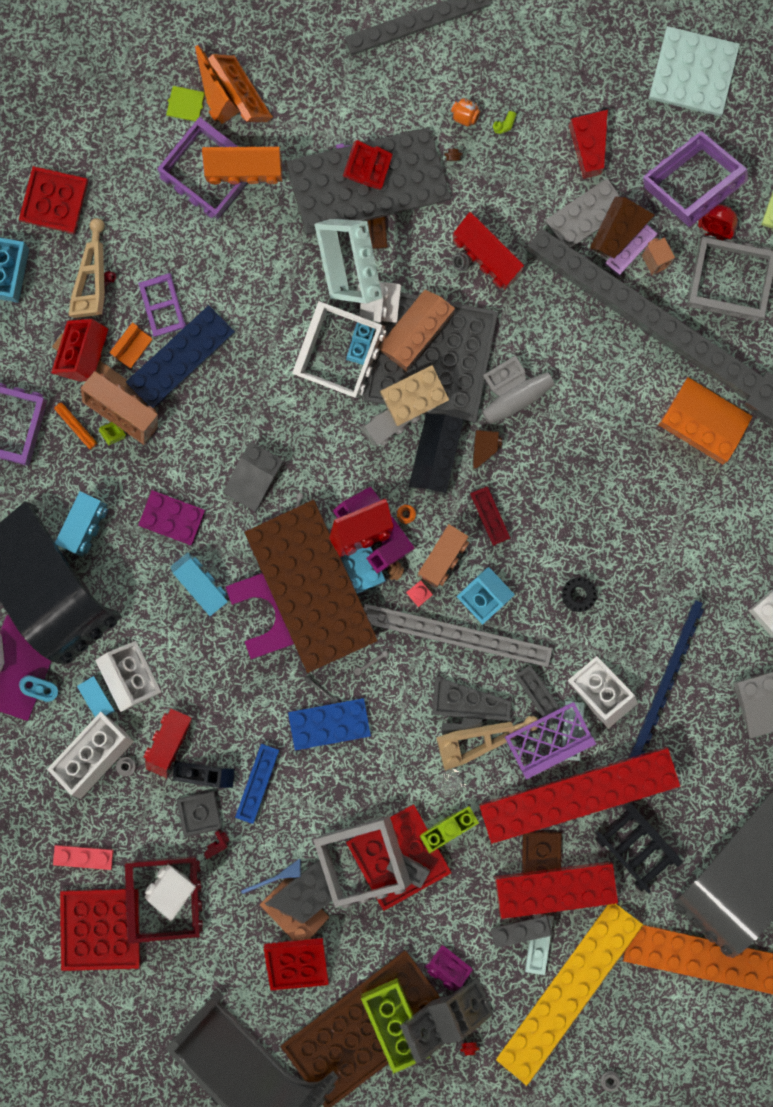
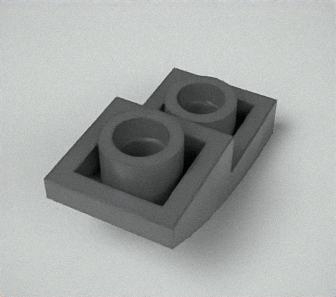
(467, 723)

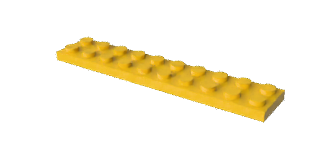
(569, 993)

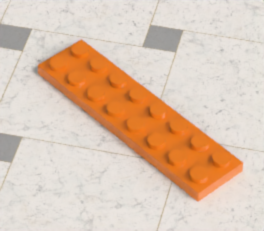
(700, 959)

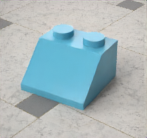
(485, 595)

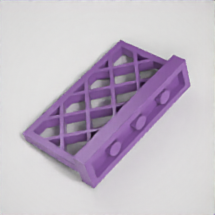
(558, 755)

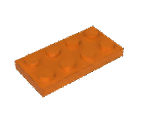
(240, 88)

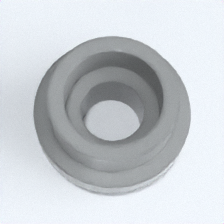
(132, 766)
(610, 1087)

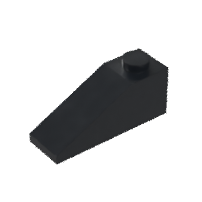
(203, 774)

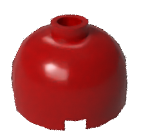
(719, 222)

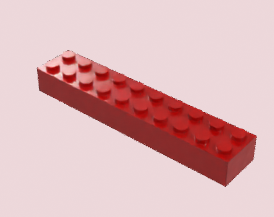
(579, 795)

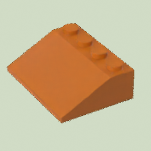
(705, 421)

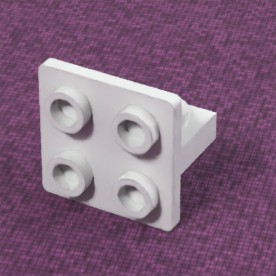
(385, 308)

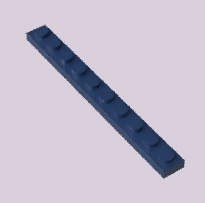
(667, 682)

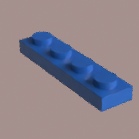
(257, 783)

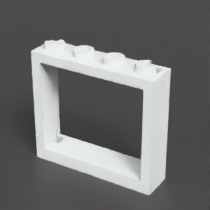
(310, 340)

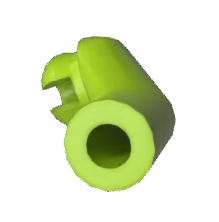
(505, 126)

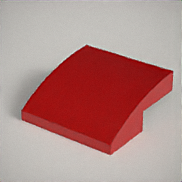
(367, 165)

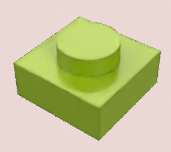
(112, 433)

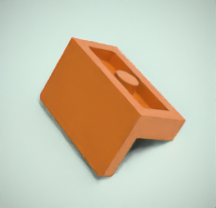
(131, 345)

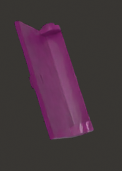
(19, 661)

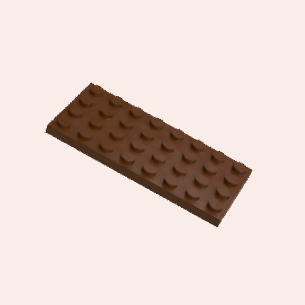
(311, 586)
(344, 1037)

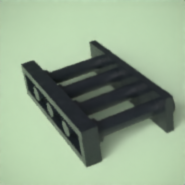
(655, 844)

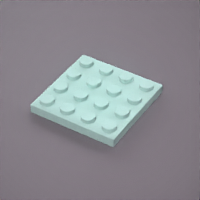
(694, 71)

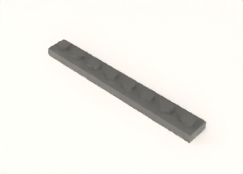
(412, 23)

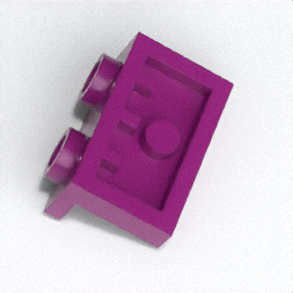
(448, 968)

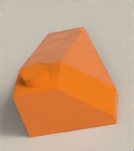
(216, 95)

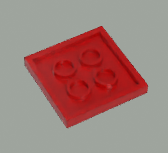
(53, 200)
(296, 964)

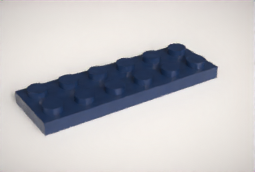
(180, 357)

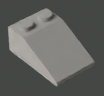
(756, 703)

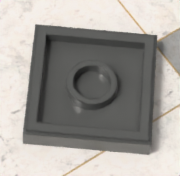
(199, 813)

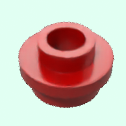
(469, 1048)

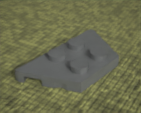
(303, 895)

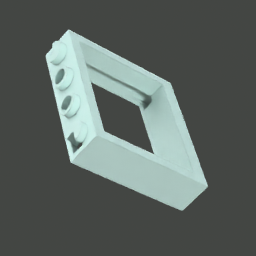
(334, 265)

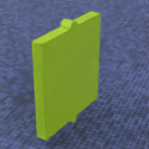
(185, 103)

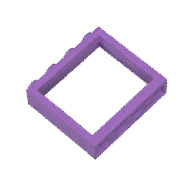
(198, 127)
(714, 196)
(34, 428)

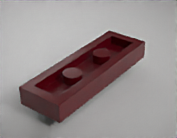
(490, 516)

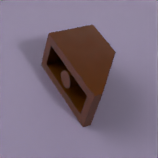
(485, 447)

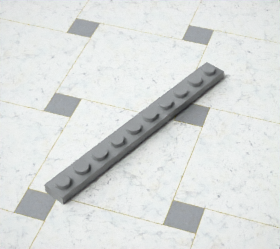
(458, 635)

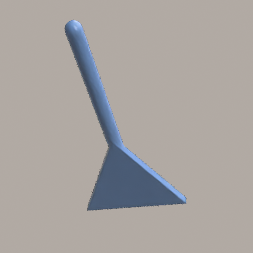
(292, 871)

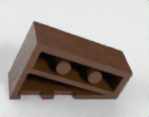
(619, 227)

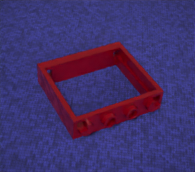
(196, 905)

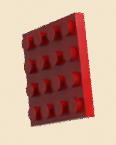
(372, 856)
(96, 930)

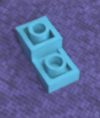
(360, 343)
(95, 697)

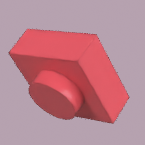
(419, 593)

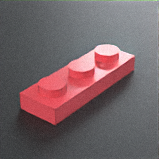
(83, 857)

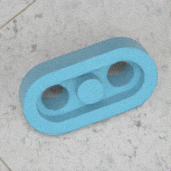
(37, 688)

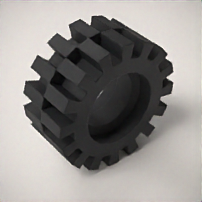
(590, 594)

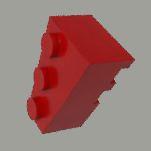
(589, 142)
(167, 742)

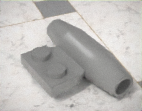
(513, 389)

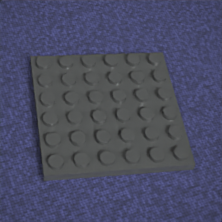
(457, 355)

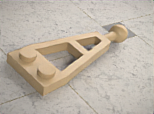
(91, 304)
(449, 746)

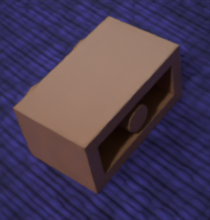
(658, 255)

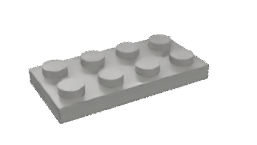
(583, 215)

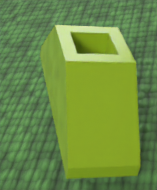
(448, 829)

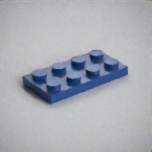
(329, 724)

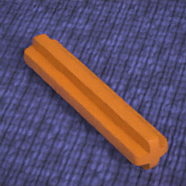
(75, 425)

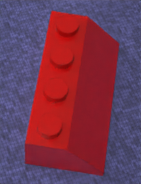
(487, 252)

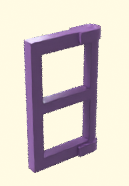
(164, 278)

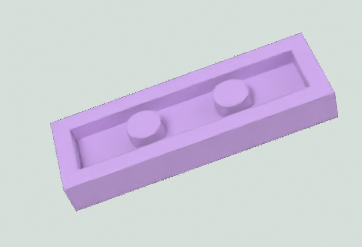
(631, 250)

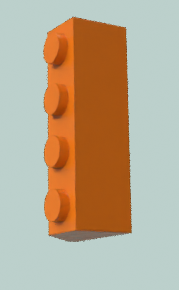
(242, 165)

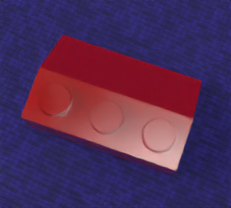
(80, 349)
(361, 528)

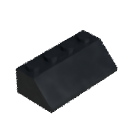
(436, 453)

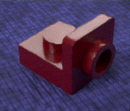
(214, 848)

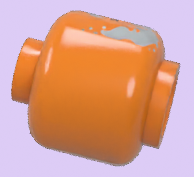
(465, 112)

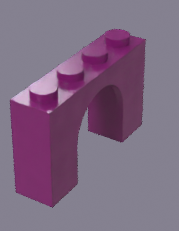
(393, 548)
(278, 636)

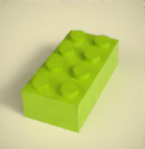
(387, 1011)

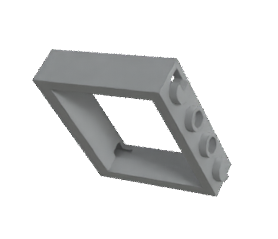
(724, 307)
(393, 850)

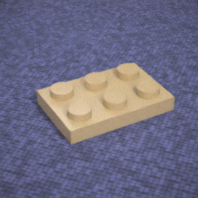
(414, 395)

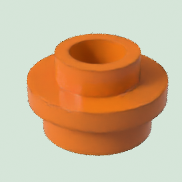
(410, 509)

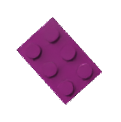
(171, 518)

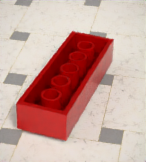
(556, 890)

